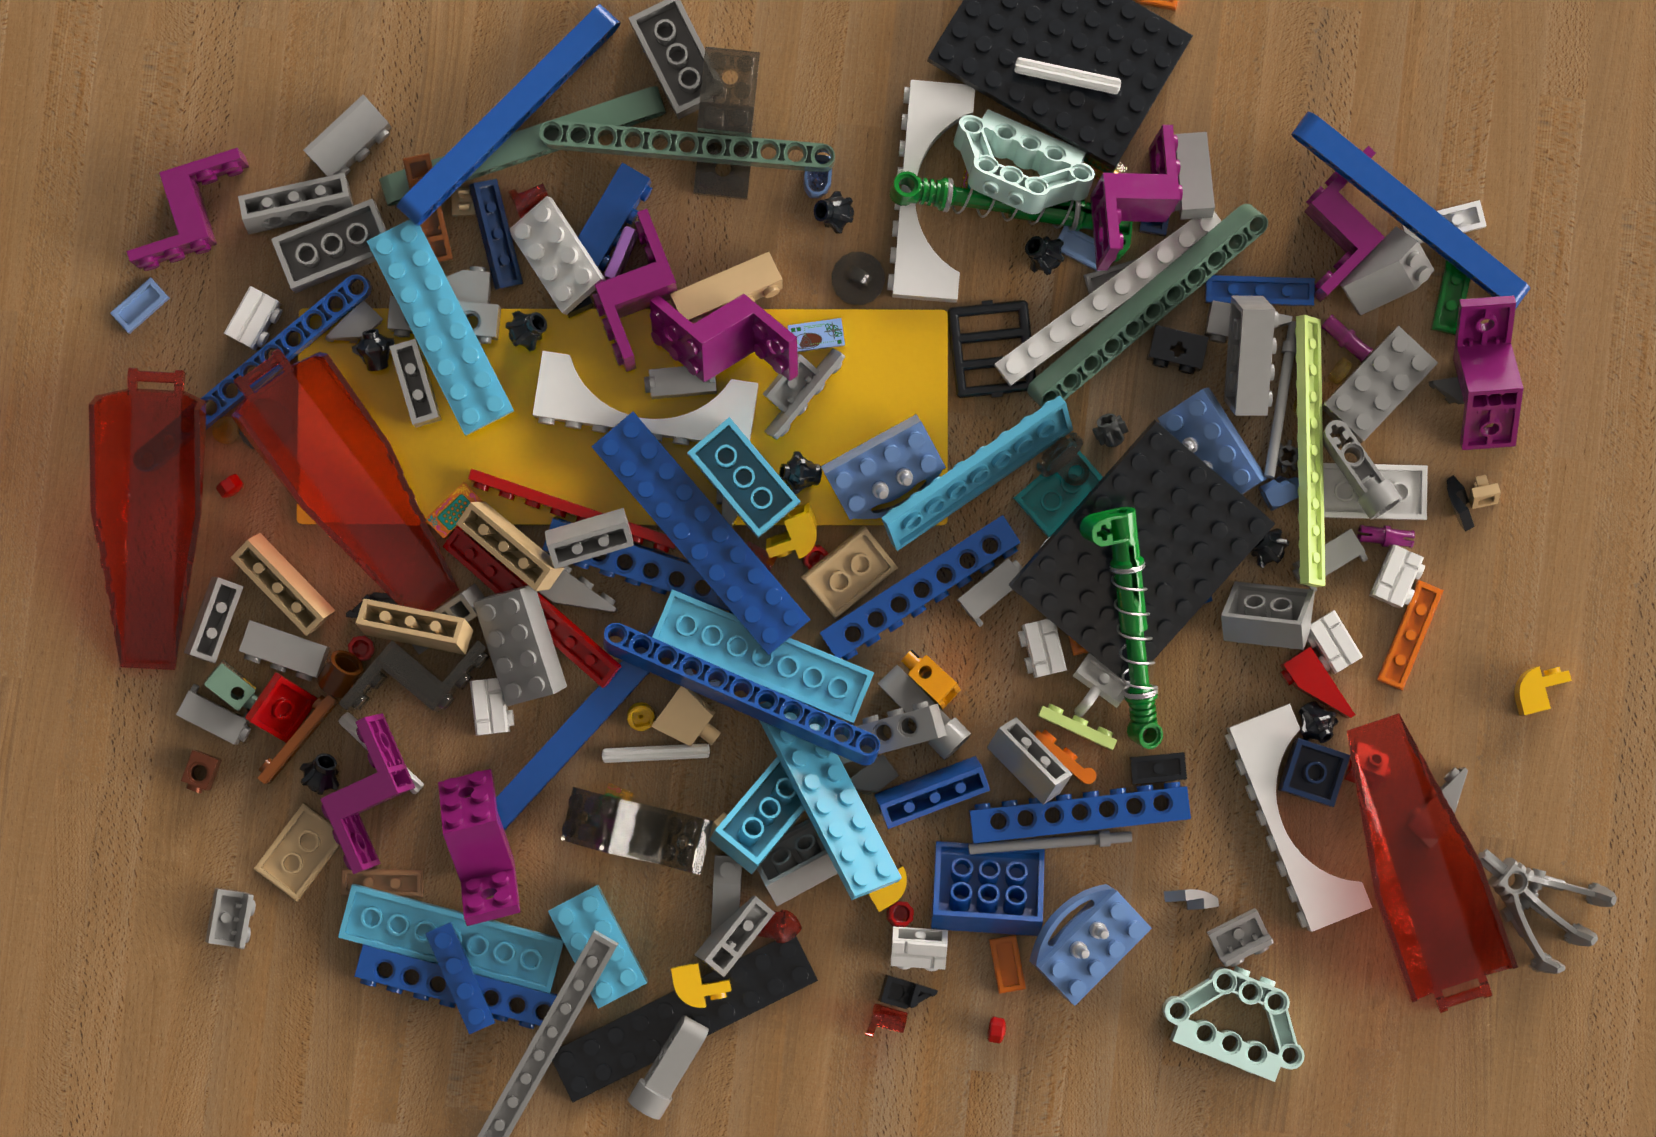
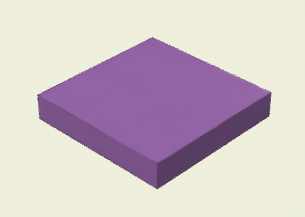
(621, 253)

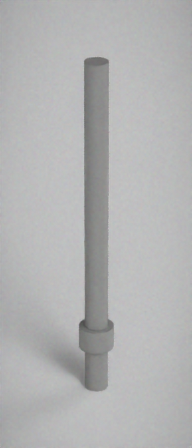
(1289, 352)
(1103, 839)

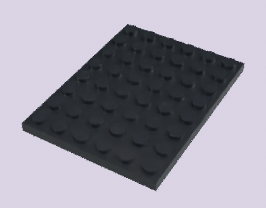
(1084, 35)
(1189, 534)

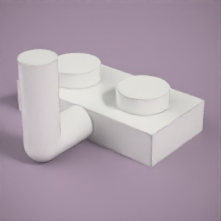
(1101, 682)

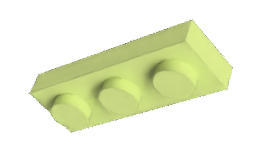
(1077, 726)

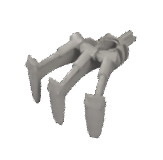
(1514, 912)

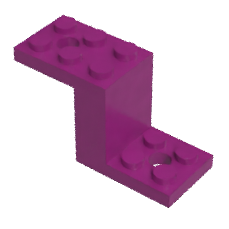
(1135, 197)
(188, 209)
(1344, 226)
(634, 290)
(724, 338)
(1487, 372)
(347, 803)
(479, 847)

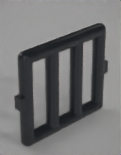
(958, 339)

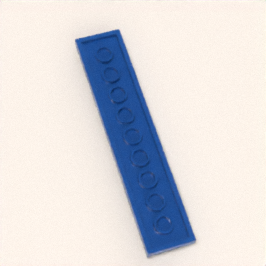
(700, 533)

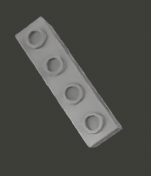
(295, 203)
(487, 315)
(928, 723)

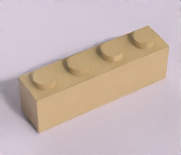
(753, 278)
(509, 545)
(283, 584)
(414, 626)

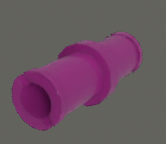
(1346, 338)
(1386, 536)

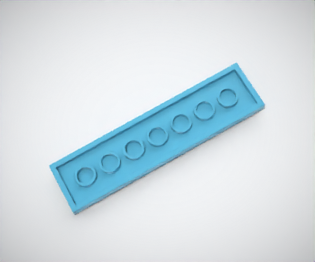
(440, 326)
(977, 473)
(789, 670)
(835, 811)
(490, 946)

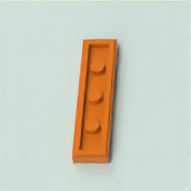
(1410, 635)

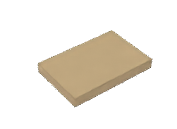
(849, 572)
(299, 853)

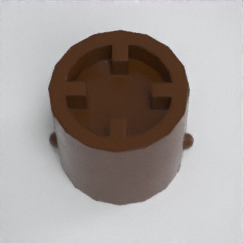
(340, 673)

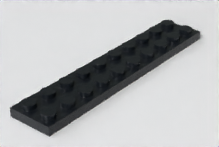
(641, 1034)

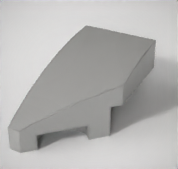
(354, 324)
(1194, 898)

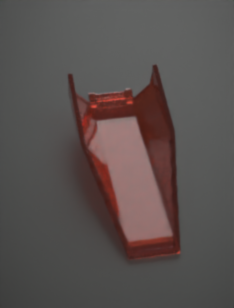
(343, 475)
(147, 510)
(1424, 870)

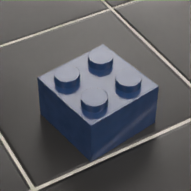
(1314, 772)

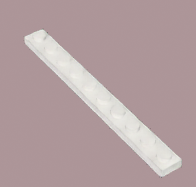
(1101, 301)

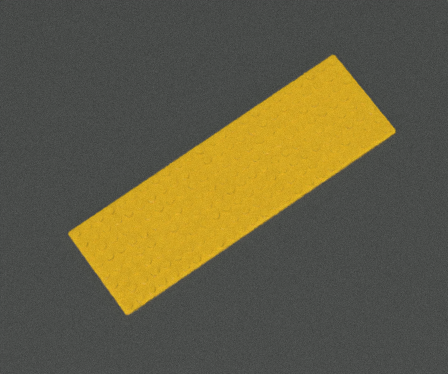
(888, 374)

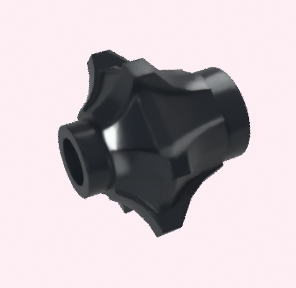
(834, 211)
(1044, 253)
(526, 329)
(374, 349)
(800, 473)
(1270, 548)
(1317, 722)
(320, 774)

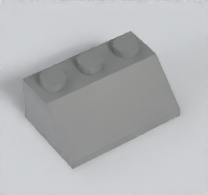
(348, 138)
(1268, 615)
(796, 864)

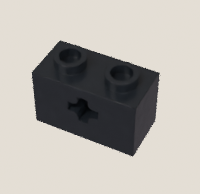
(1191, 344)

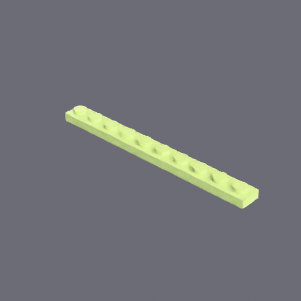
(1310, 451)

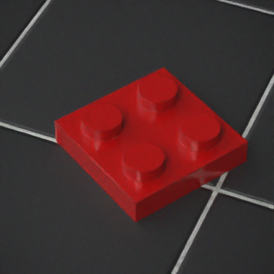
(281, 708)

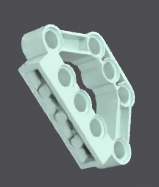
(1059, 164)
(1279, 1020)

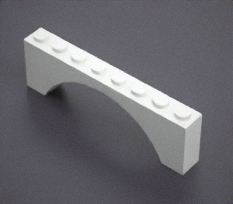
(918, 269)
(566, 399)
(1259, 750)

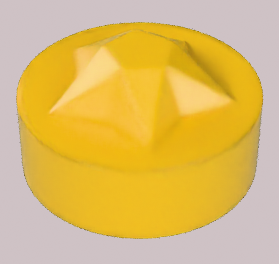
(640, 716)

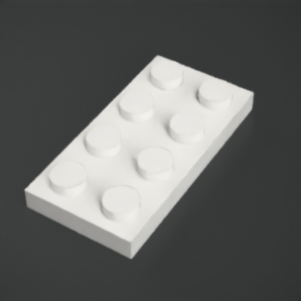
(556, 255)
(1409, 481)

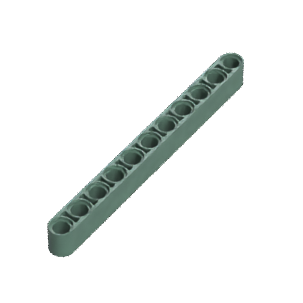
(675, 139)
(527, 145)
(1149, 305)

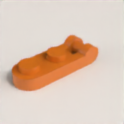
(1066, 757)

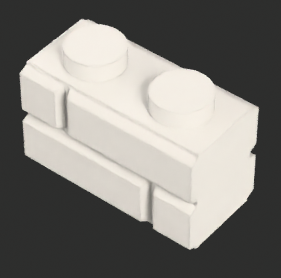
(254, 318)
(1397, 576)
(1333, 643)
(1042, 648)
(489, 708)
(919, 948)

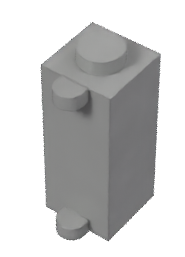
(677, 383)
(1338, 553)
(989, 590)
(214, 717)

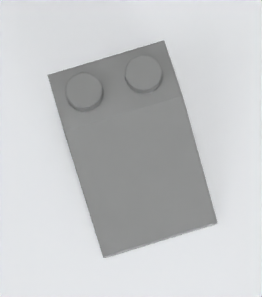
(1387, 272)

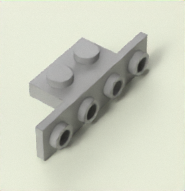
(794, 395)

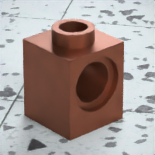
(209, 762)

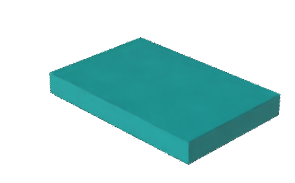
(1052, 499)

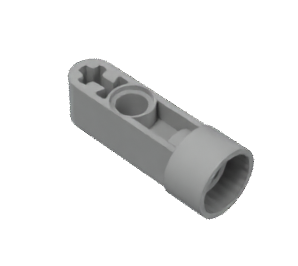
(1376, 494)
(907, 693)
(654, 1092)

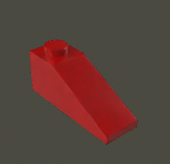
(1312, 679)

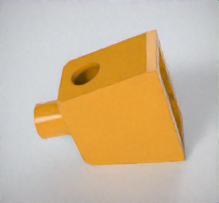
(938, 686)

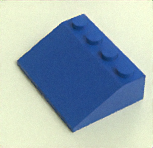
(988, 890)

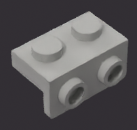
(230, 918)
(1240, 938)

